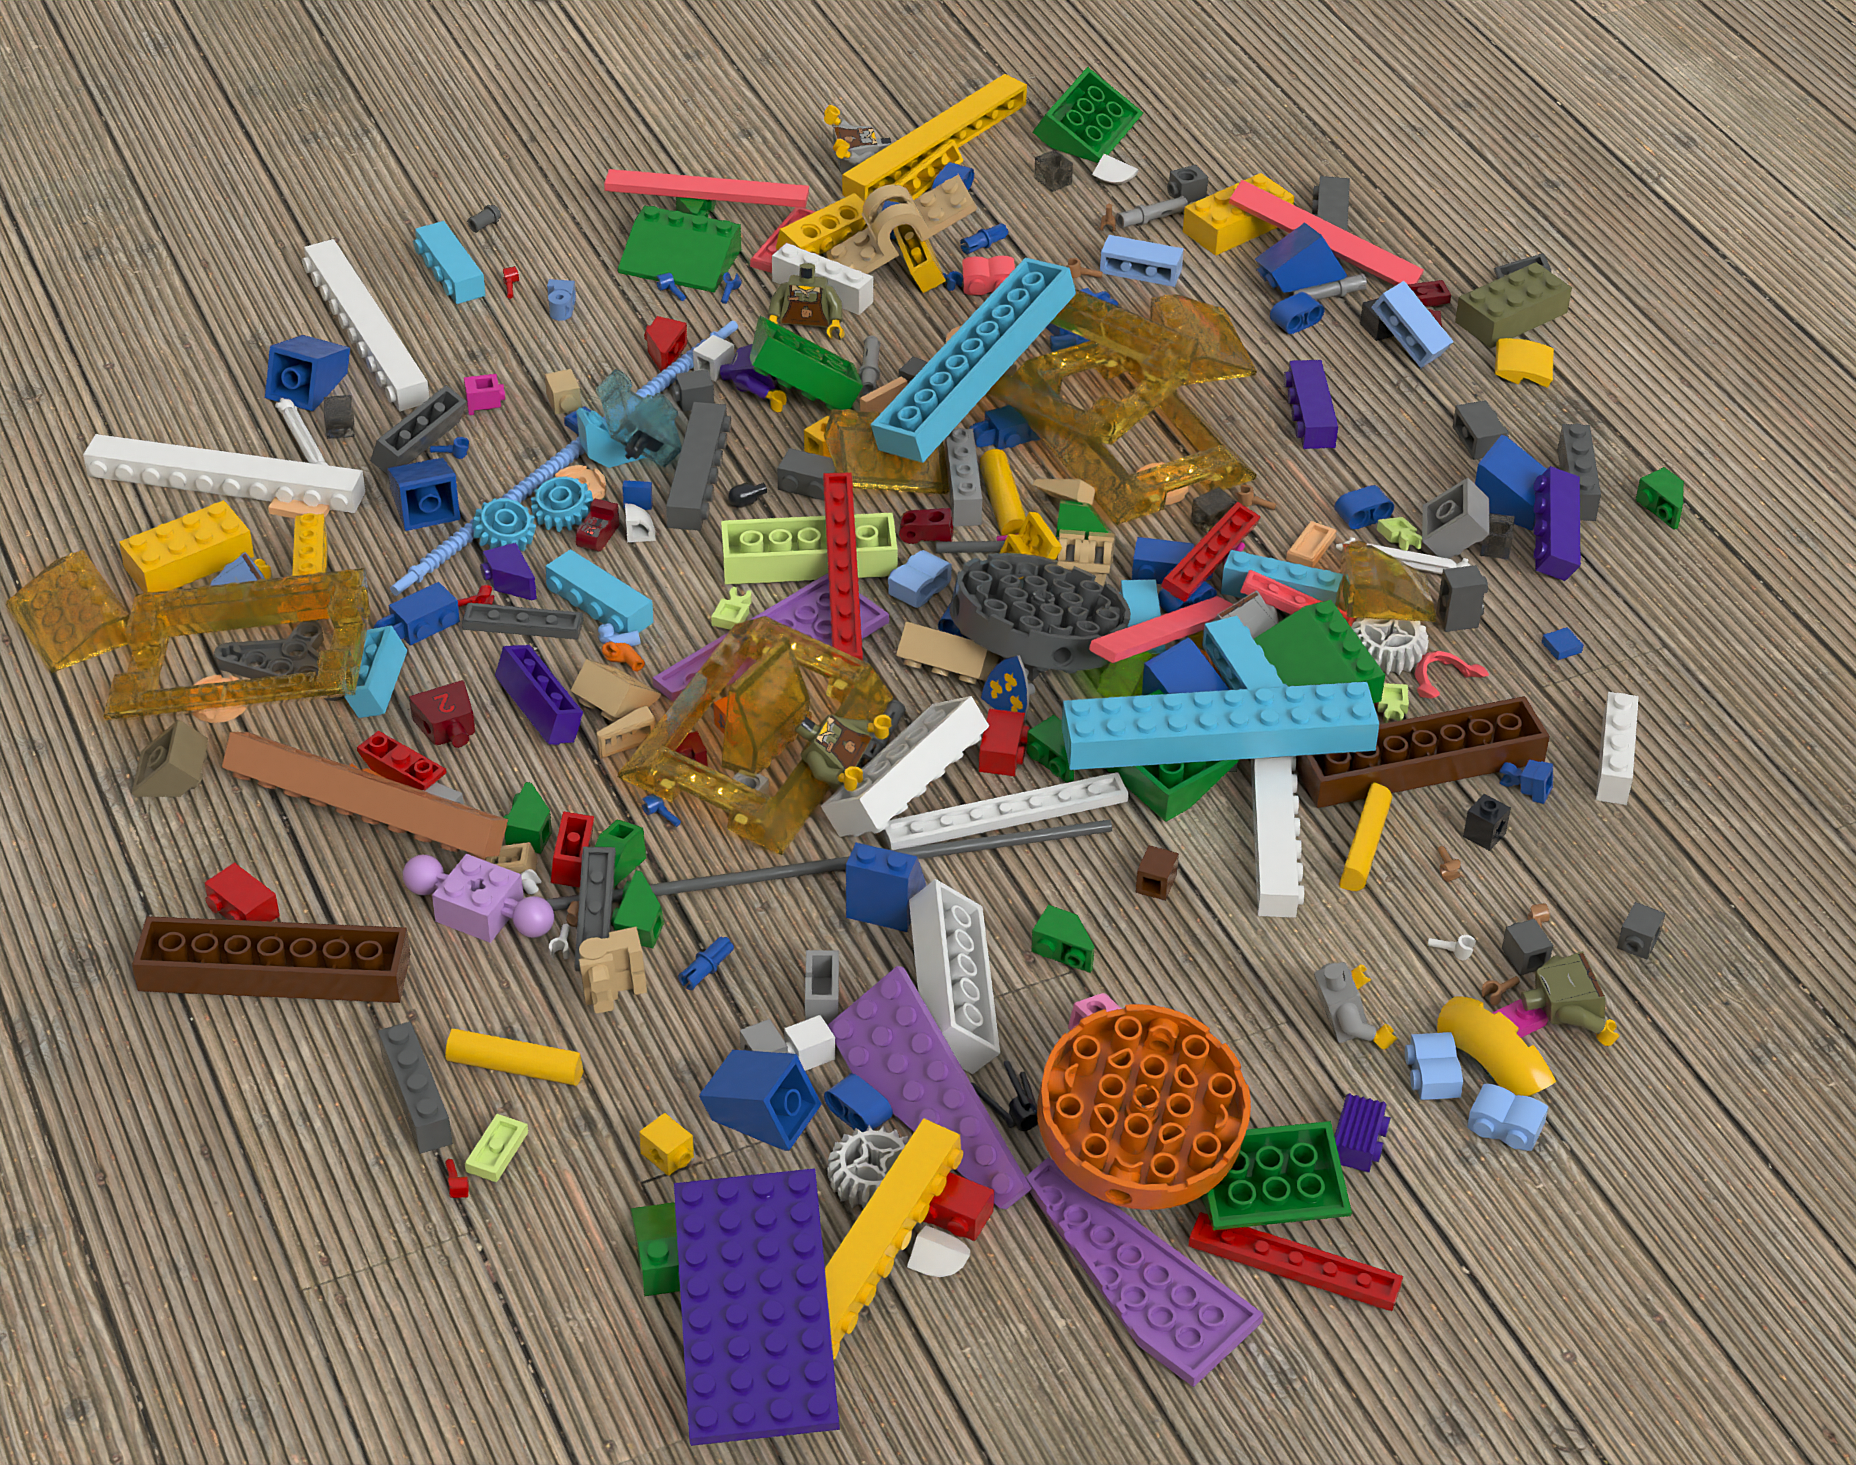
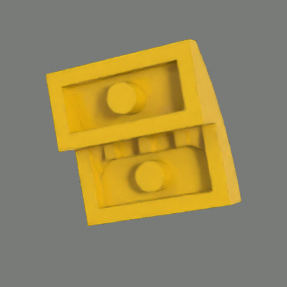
(1524, 359)
(1033, 539)

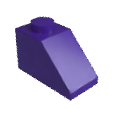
(509, 572)

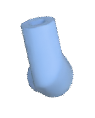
(607, 634)

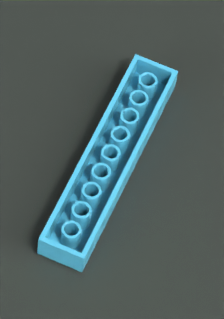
(973, 360)
(1219, 725)

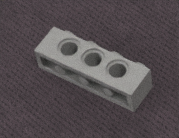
(963, 478)

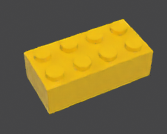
(1223, 226)
(186, 548)

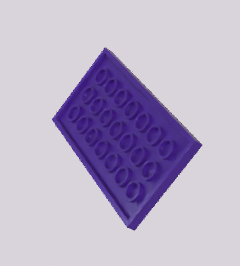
(754, 1308)

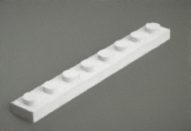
(1005, 811)

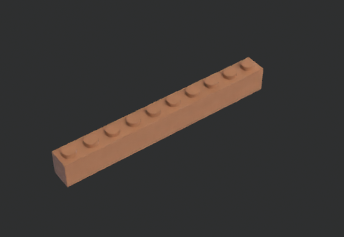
(364, 794)

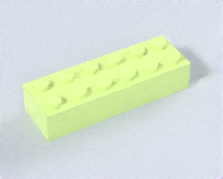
(798, 548)

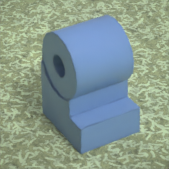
(561, 298)

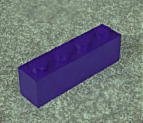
(1311, 404)
(1557, 523)
(538, 694)

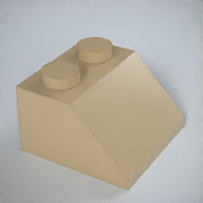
(611, 690)

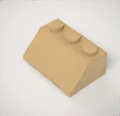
(945, 653)

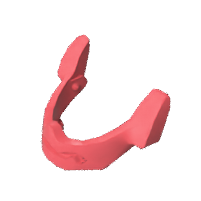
(1426, 689)

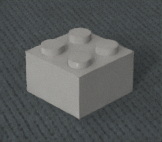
(1455, 519)

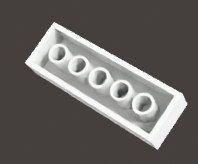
(906, 767)
(955, 972)

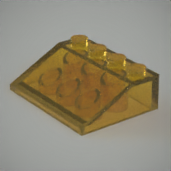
(1219, 349)
(856, 451)
(1383, 586)
(70, 612)
(764, 711)

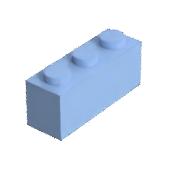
(1141, 260)
(1412, 324)

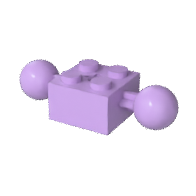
(478, 897)

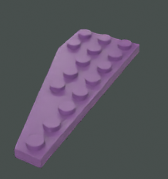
(804, 611)
(904, 1056)
(1154, 1290)

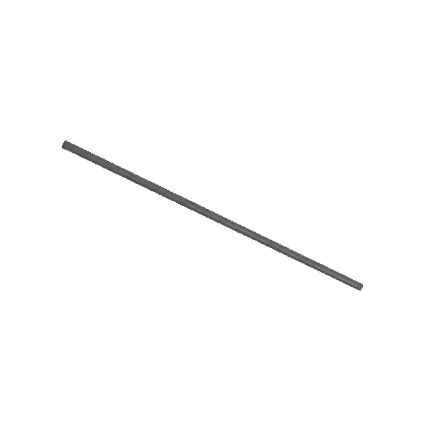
(840, 863)

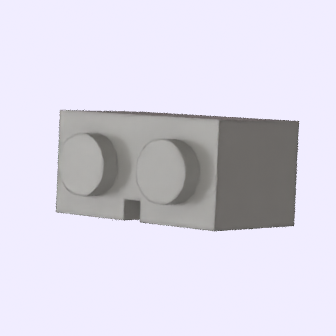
(822, 984)

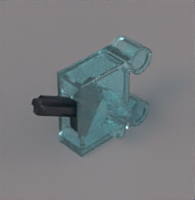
(638, 422)

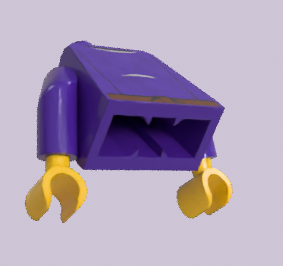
(747, 379)

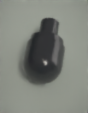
(745, 494)

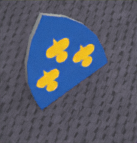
(1008, 686)

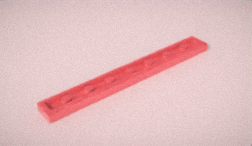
(706, 188)
(1342, 243)
(1158, 630)

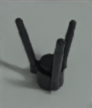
(1022, 1108)

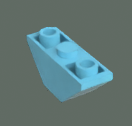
(597, 442)

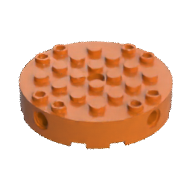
(1136, 1153)

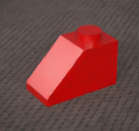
(665, 340)

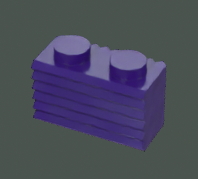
(1359, 1132)

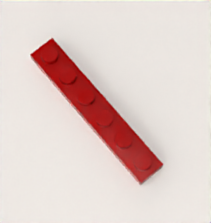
(1210, 552)
(1298, 1263)

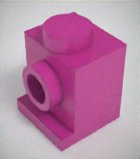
(483, 392)

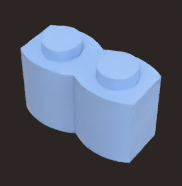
(919, 578)
(1434, 1066)
(1507, 1117)

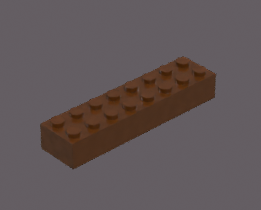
(1429, 752)
(272, 959)

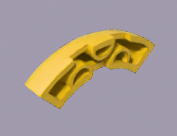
(1495, 1046)

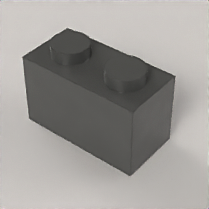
(1477, 427)
(803, 473)
(1461, 598)

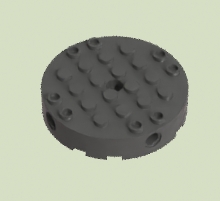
(1042, 617)

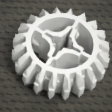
(1393, 643)
(862, 1163)

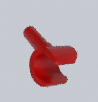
(510, 275)
(482, 597)
(457, 1185)

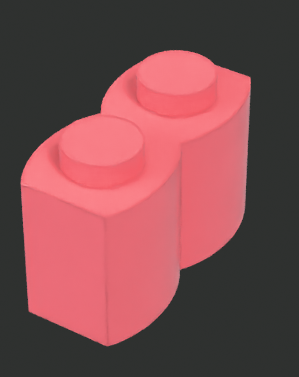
(985, 274)

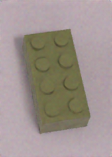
(1513, 304)

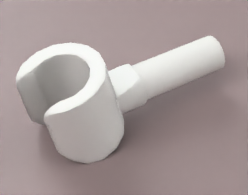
(529, 881)
(560, 943)
(1462, 948)

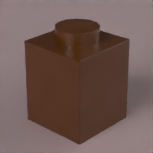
(1157, 872)

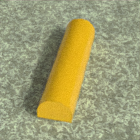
(922, 175)
(1002, 491)
(1366, 838)
(514, 1057)

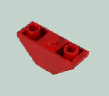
(399, 762)

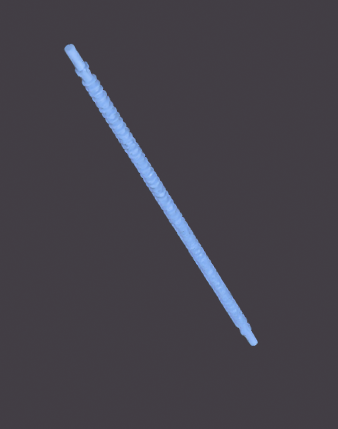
(544, 473)

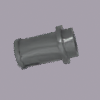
(489, 215)

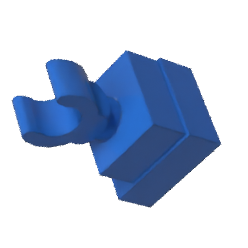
(1534, 779)

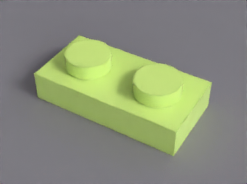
(496, 1148)

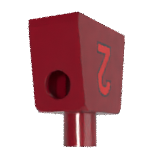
(444, 714)

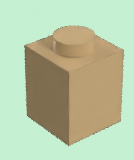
(563, 391)

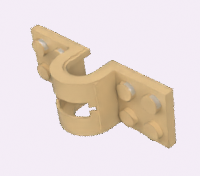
(926, 214)

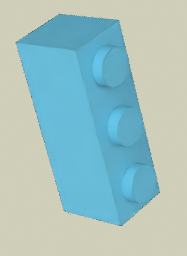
(378, 672)

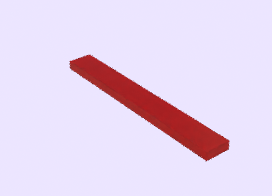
(842, 564)

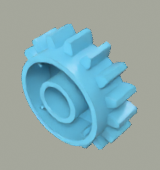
(561, 503)
(503, 523)

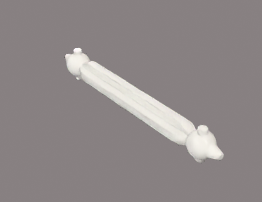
(300, 431)
(1417, 560)

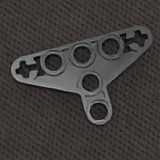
(274, 654)

